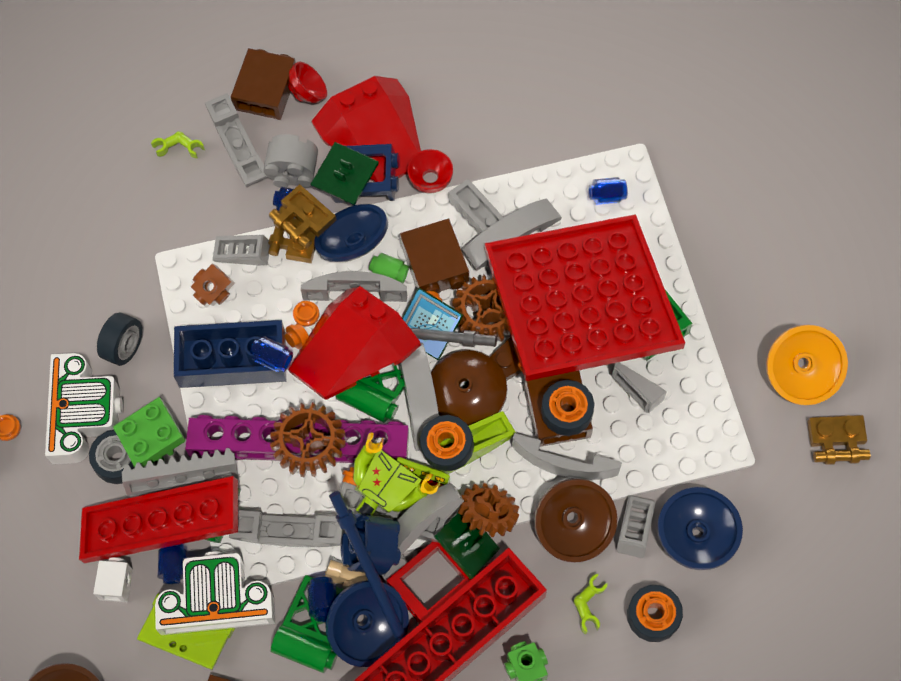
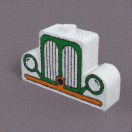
(78, 408)
(214, 598)

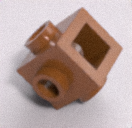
(221, 283)

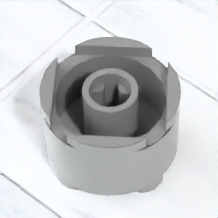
(290, 161)

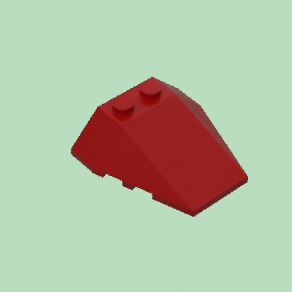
(371, 115)
(352, 341)

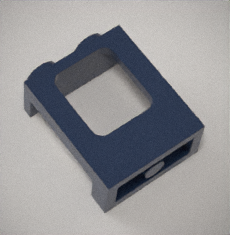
(391, 182)

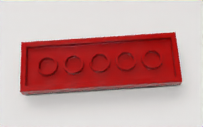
(159, 520)

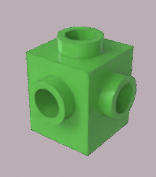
(526, 653)

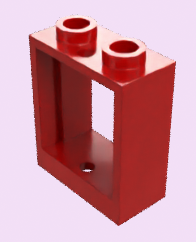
(413, 605)

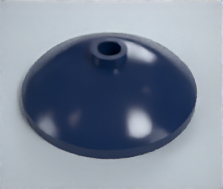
(353, 233)
(703, 511)
(365, 641)

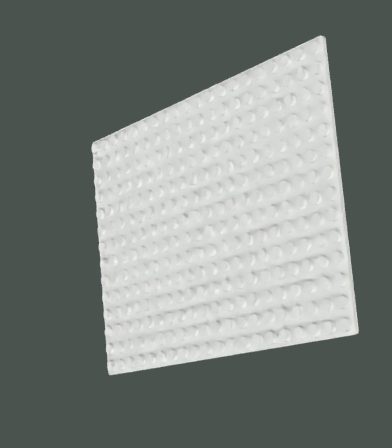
(680, 441)

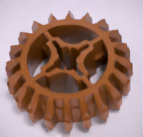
(471, 297)
(286, 434)

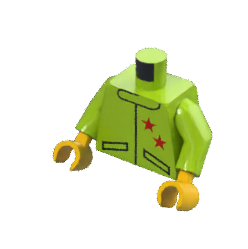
(386, 481)

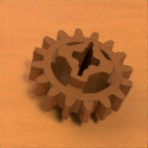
(488, 510)

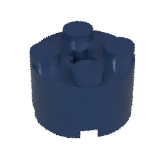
(380, 540)

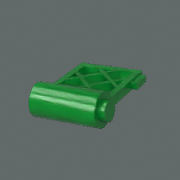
(373, 397)
(300, 642)

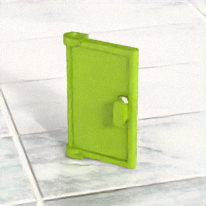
(202, 646)

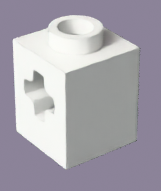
(113, 580)

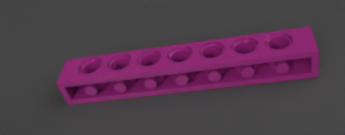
(256, 448)

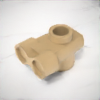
(341, 575)

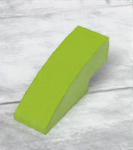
(486, 436)

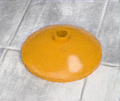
(822, 372)

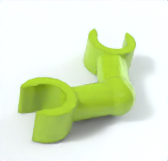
(178, 137)
(581, 600)

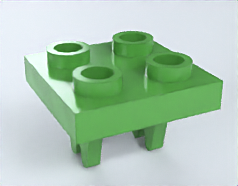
(149, 433)

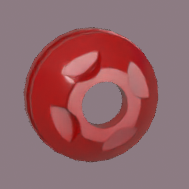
(306, 83)
(426, 162)

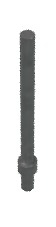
(468, 338)

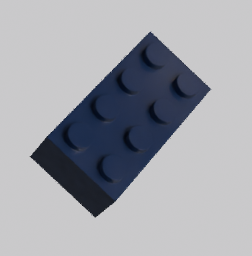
(222, 355)

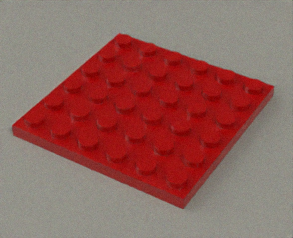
(582, 297)

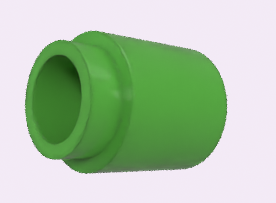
(389, 267)

